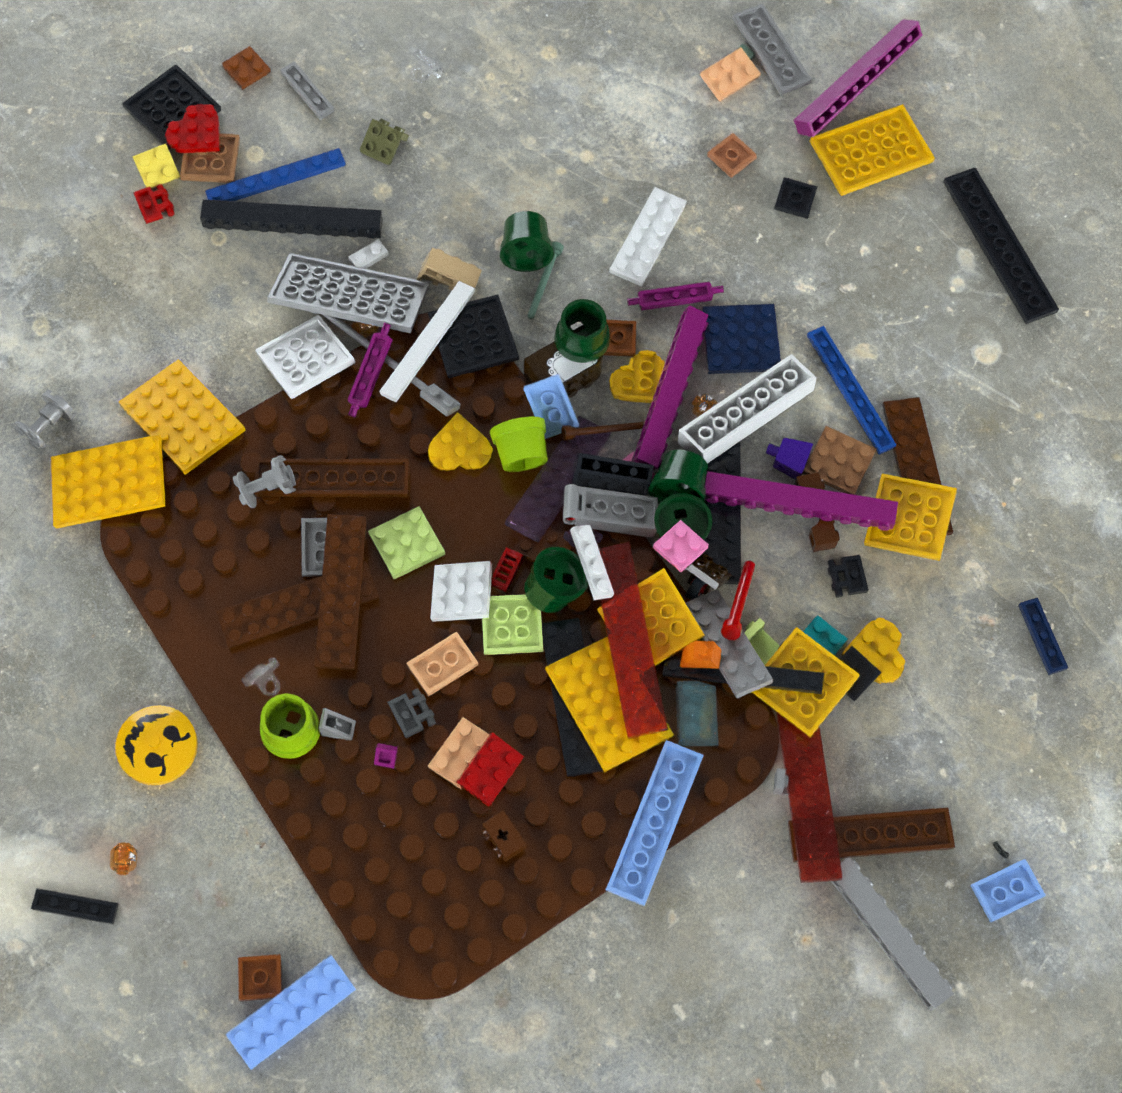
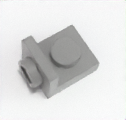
(780, 782)

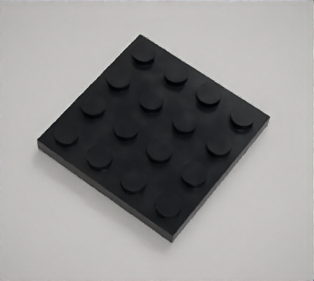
(166, 101)
(477, 338)

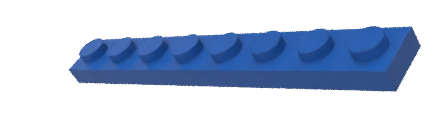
(277, 177)
(851, 390)

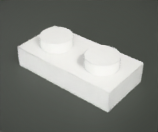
(369, 255)

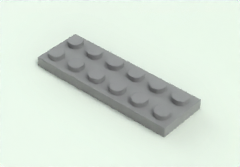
(771, 49)
(738, 659)

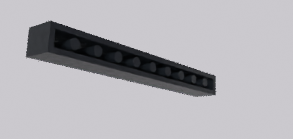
(291, 218)

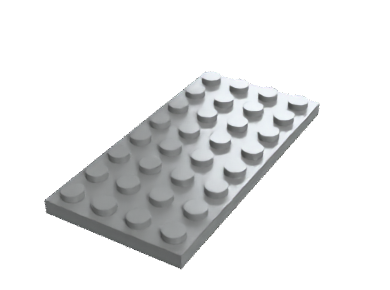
(348, 292)

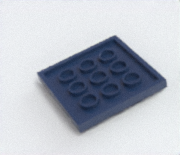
(741, 338)

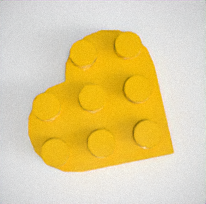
(638, 379)
(458, 446)
(879, 644)

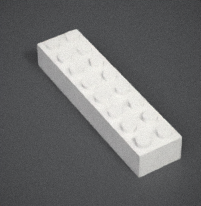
(747, 409)

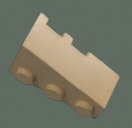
(448, 270)

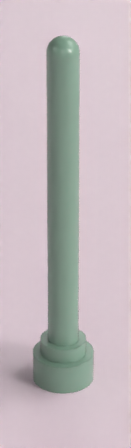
(558, 248)

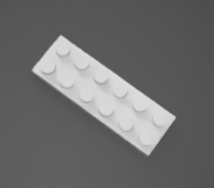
(647, 236)

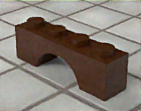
(823, 534)

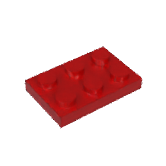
(490, 769)

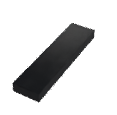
(74, 906)

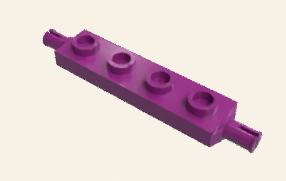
(675, 296)
(369, 370)

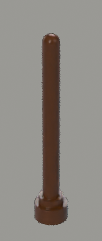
(569, 432)

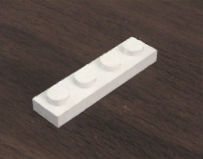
(592, 562)

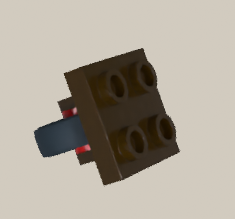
(705, 576)

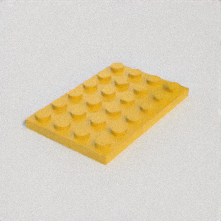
(872, 150)
(183, 414)
(107, 481)
(592, 696)

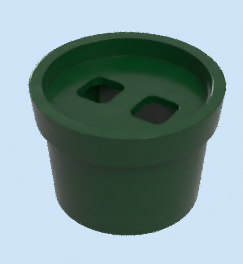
(526, 242)
(588, 343)
(680, 473)
(683, 505)
(568, 580)

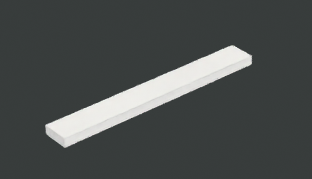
(427, 341)

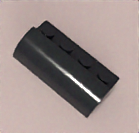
(611, 474)

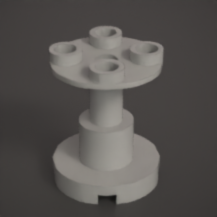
(49, 414)
(278, 476)

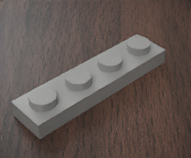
(307, 90)

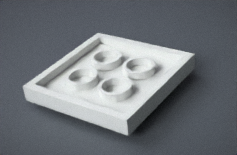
(461, 591)

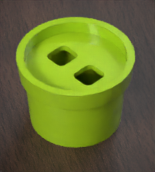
(520, 443)
(273, 720)

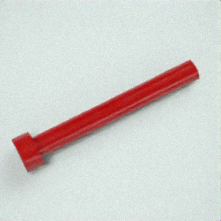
(732, 627)

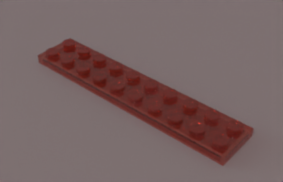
(631, 646)
(809, 804)

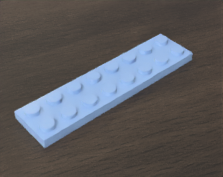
(654, 823)

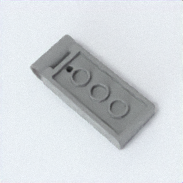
(610, 510)

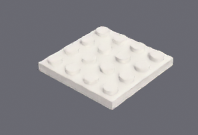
(305, 356)

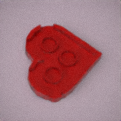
(196, 131)

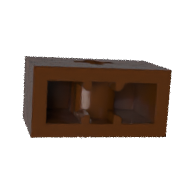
(502, 825)

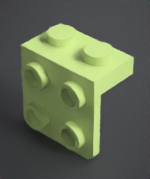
(760, 640)

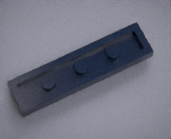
(1043, 636)

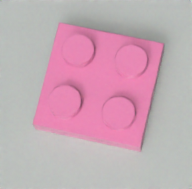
(680, 546)

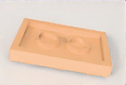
(730, 74)
(442, 664)
(458, 751)

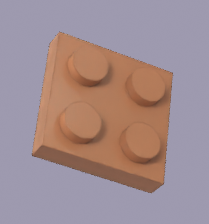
(732, 155)

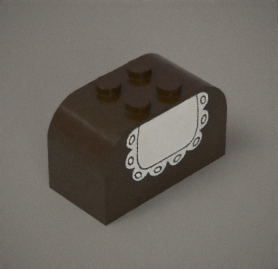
(550, 362)

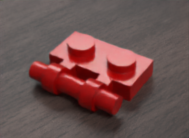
(148, 206)

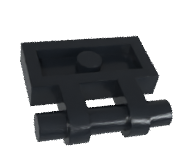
(853, 573)

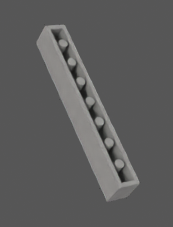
(891, 936)

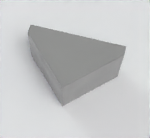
(336, 725)

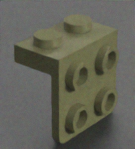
(382, 141)

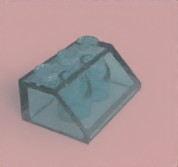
(696, 714)

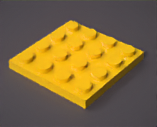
(920, 518)
(666, 616)
(801, 708)

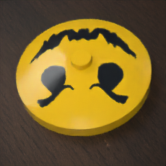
(156, 745)

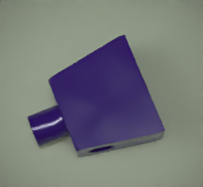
(790, 456)

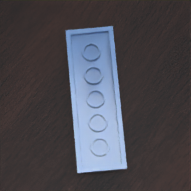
(290, 1012)

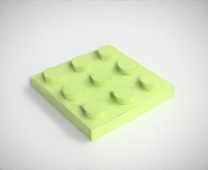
(406, 542)
(512, 626)

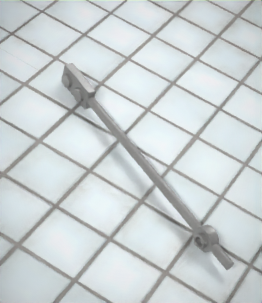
(432, 393)

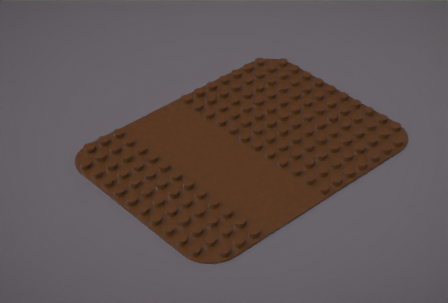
(402, 846)

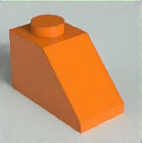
(701, 655)

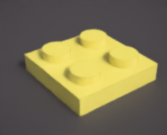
(156, 166)

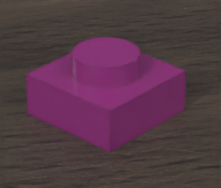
(385, 755)

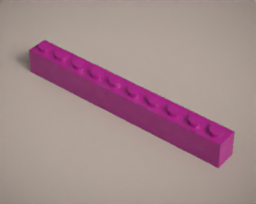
(858, 77)
(670, 388)
(800, 500)

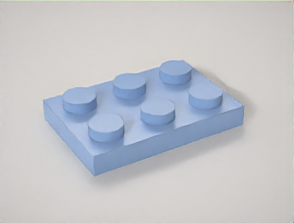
(552, 404)
(1008, 890)

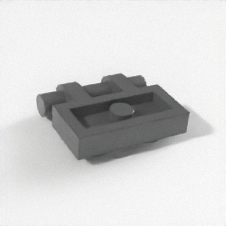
(406, 716)

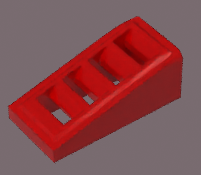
(516, 564)

